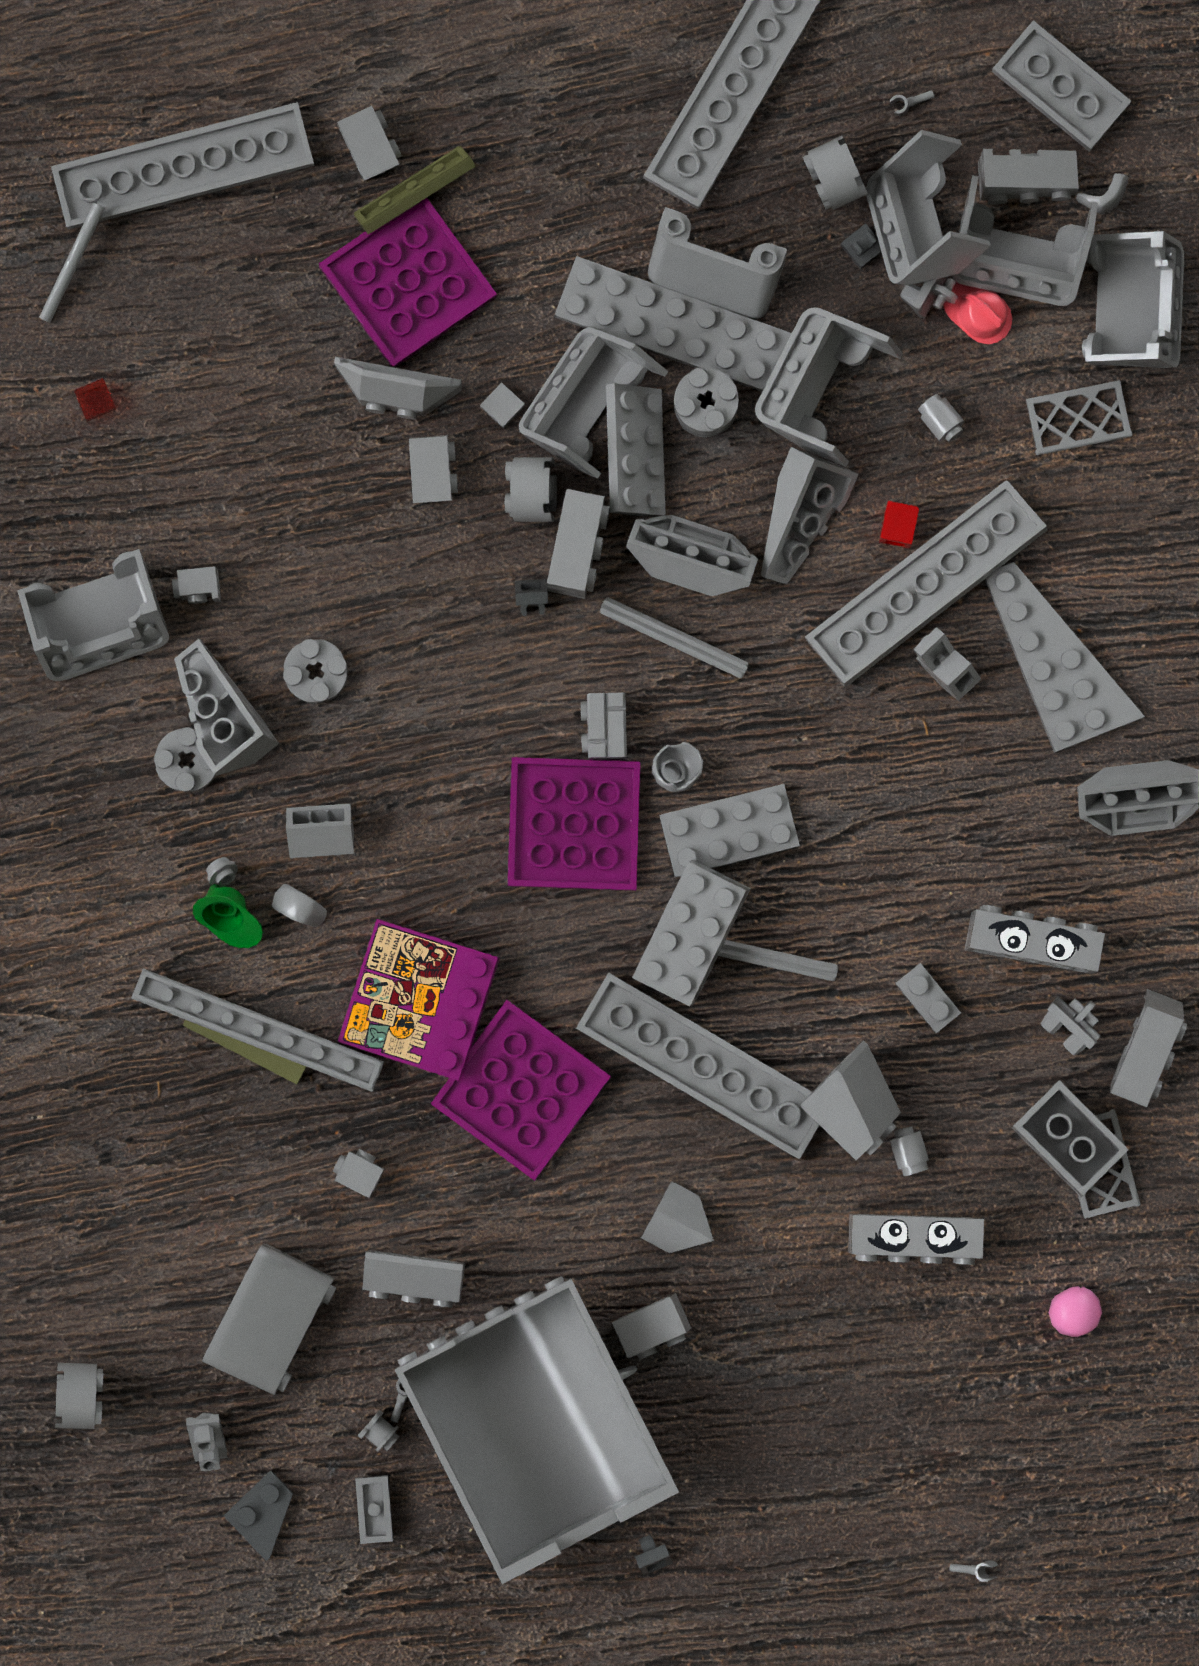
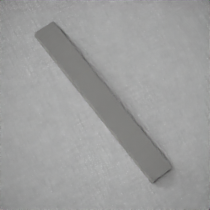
(257, 1030)

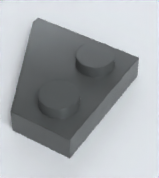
(261, 1513)

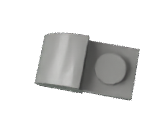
(946, 664)

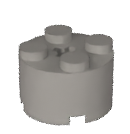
(836, 172)
(699, 385)
(531, 489)
(77, 1396)

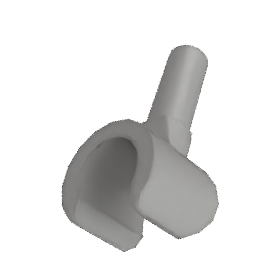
(911, 101)
(401, 1399)
(977, 1570)

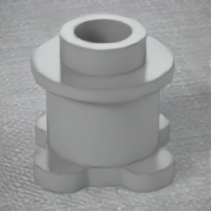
(380, 1432)

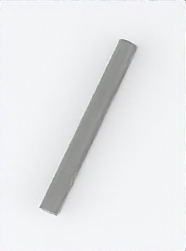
(72, 262)

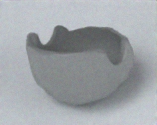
(677, 767)

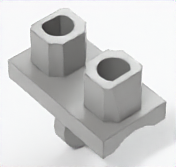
(931, 293)
(1078, 1023)
(207, 1440)

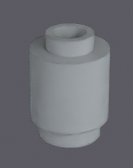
(941, 418)
(909, 1151)

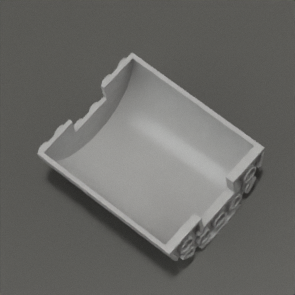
(535, 1428)

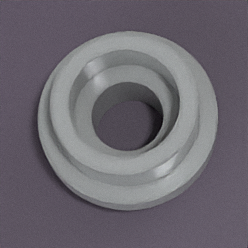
(221, 871)

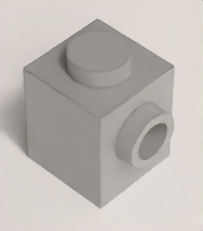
(358, 1172)

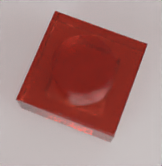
(95, 399)

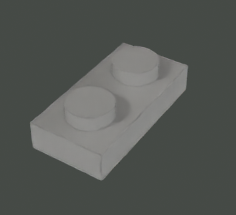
(927, 998)
(374, 1509)

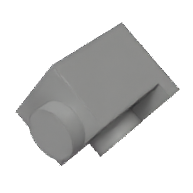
(197, 585)

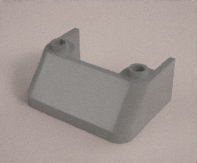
(907, 218)
(1023, 263)
(805, 371)
(577, 394)

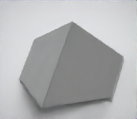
(678, 1221)

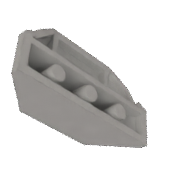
(396, 388)
(691, 555)
(1139, 797)

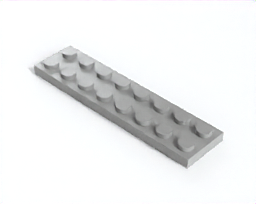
(728, 97)
(184, 165)
(671, 323)
(926, 583)
(700, 1064)

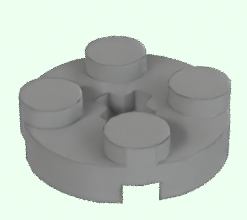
(333, 666)
(168, 760)

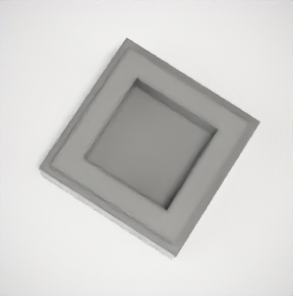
(502, 405)

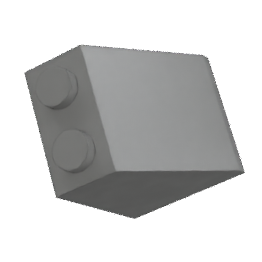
(854, 1103)

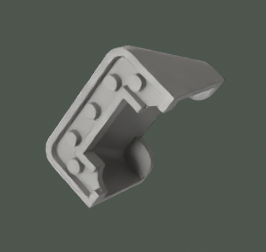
(713, 276)
(1137, 300)
(94, 620)
(268, 1319)

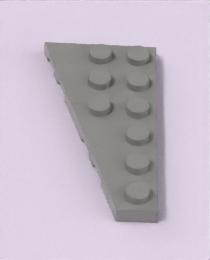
(1063, 677)

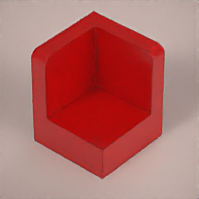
(898, 524)

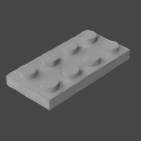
(1061, 86)
(635, 450)
(730, 829)

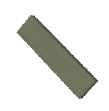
(414, 189)
(281, 1066)

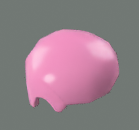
(1075, 1311)

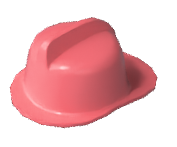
(980, 314)

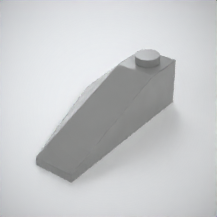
(804, 501)
(224, 720)

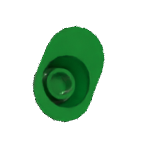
(227, 916)

